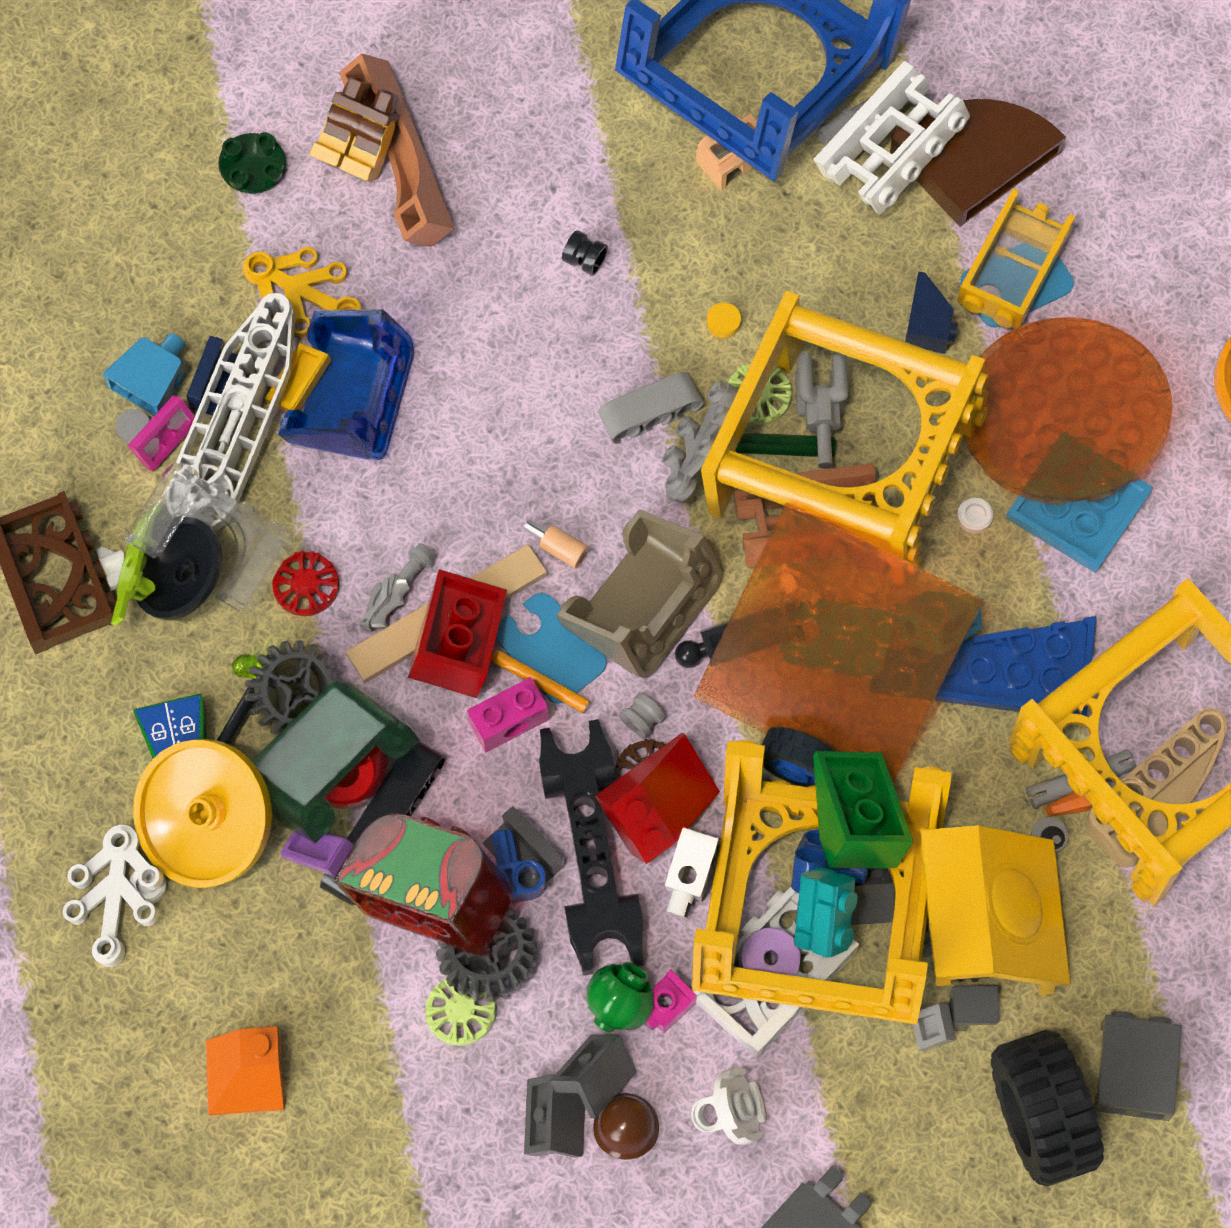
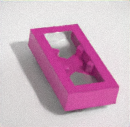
(162, 433)

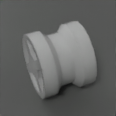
(642, 715)

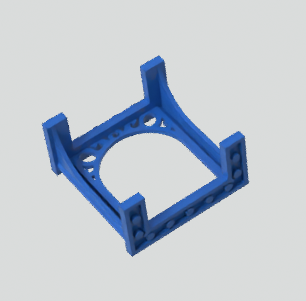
(780, 127)

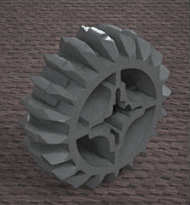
(300, 675)
(460, 965)

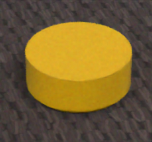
(723, 320)

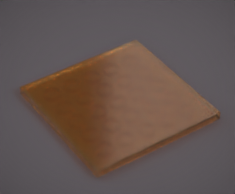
(837, 641)

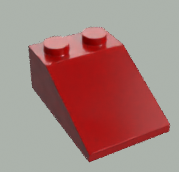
(458, 634)
(658, 799)

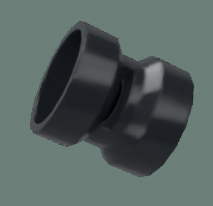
(584, 252)

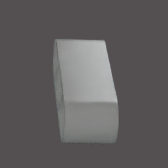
(649, 406)

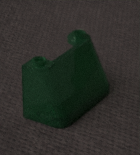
(321, 750)

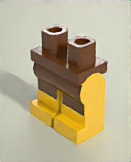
(358, 130)

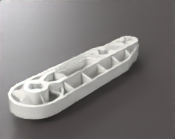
(242, 396)

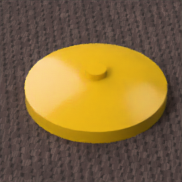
(202, 813)

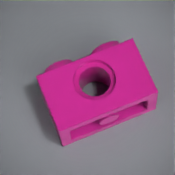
(508, 714)

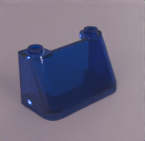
(361, 388)

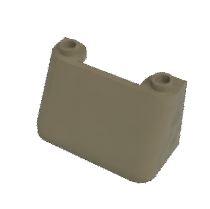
(647, 596)

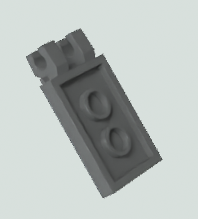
(813, 1209)

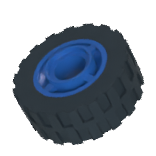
(791, 755)

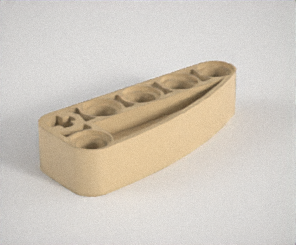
(1181, 780)

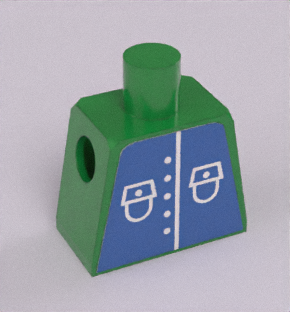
(172, 722)

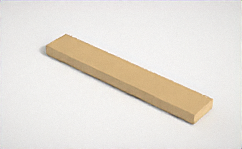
(399, 639)

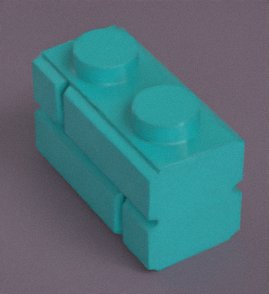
(825, 912)

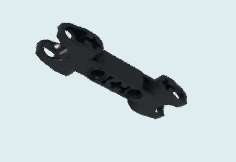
(603, 912)

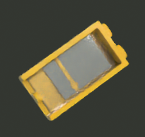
(1013, 263)

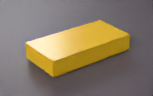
(307, 369)

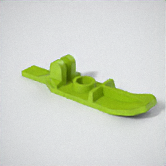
(131, 582)

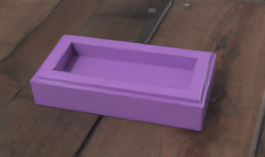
(323, 856)

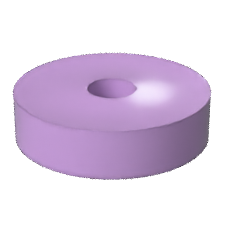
(773, 940)

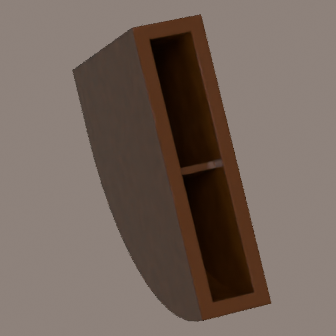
(987, 157)

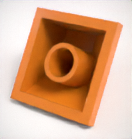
(245, 1071)

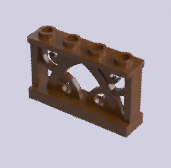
(38, 617)

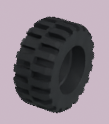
(1047, 1107)

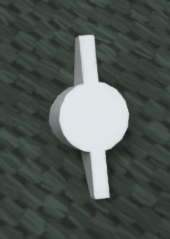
(111, 564)

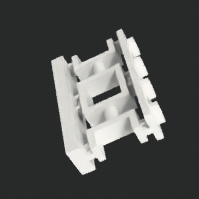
(874, 123)

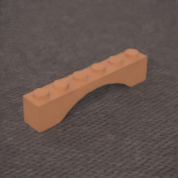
(419, 202)

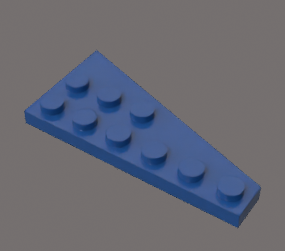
(1018, 665)

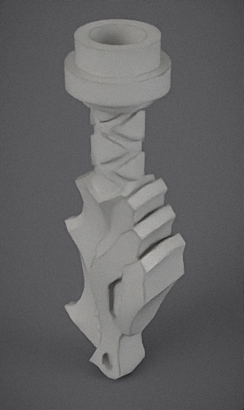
(390, 592)

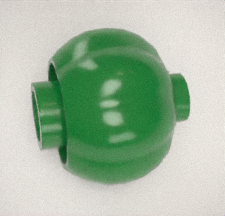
(620, 997)

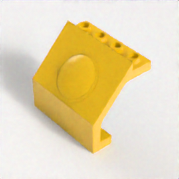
(994, 906)

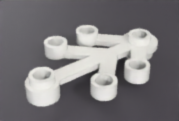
(113, 889)

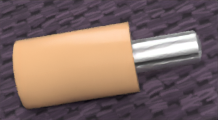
(558, 543)

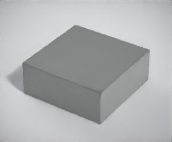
(934, 1027)

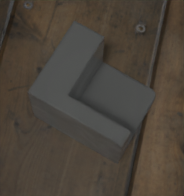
(974, 1006)

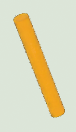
(541, 681)

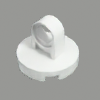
(736, 1105)

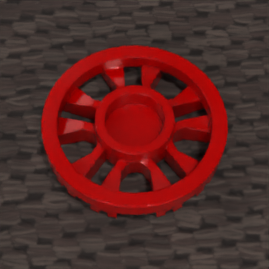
(305, 583)

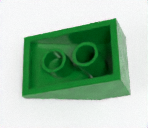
(859, 811)

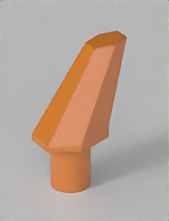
(1068, 805)

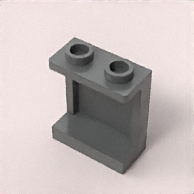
(1138, 1066)

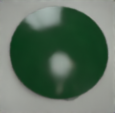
(252, 162)

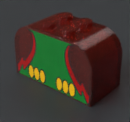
(426, 881)

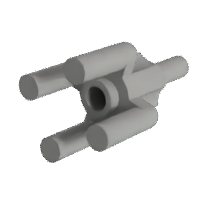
(822, 402)

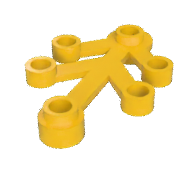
(298, 285)

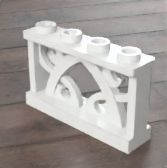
(767, 1021)

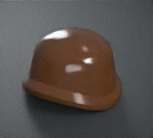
(626, 1127)

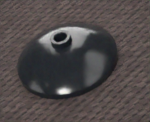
(184, 571)

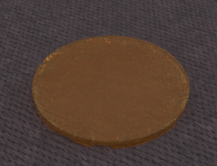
(1070, 411)

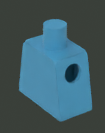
(148, 373)

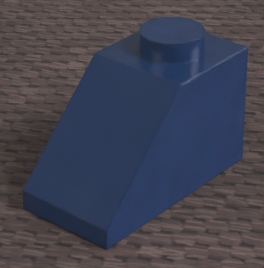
(930, 317)

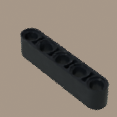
(397, 795)

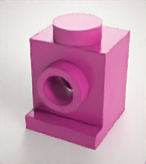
(682, 1001)

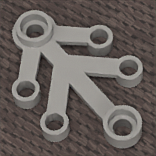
(681, 480)

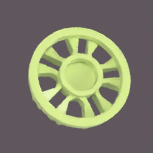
(767, 395)
(459, 1012)

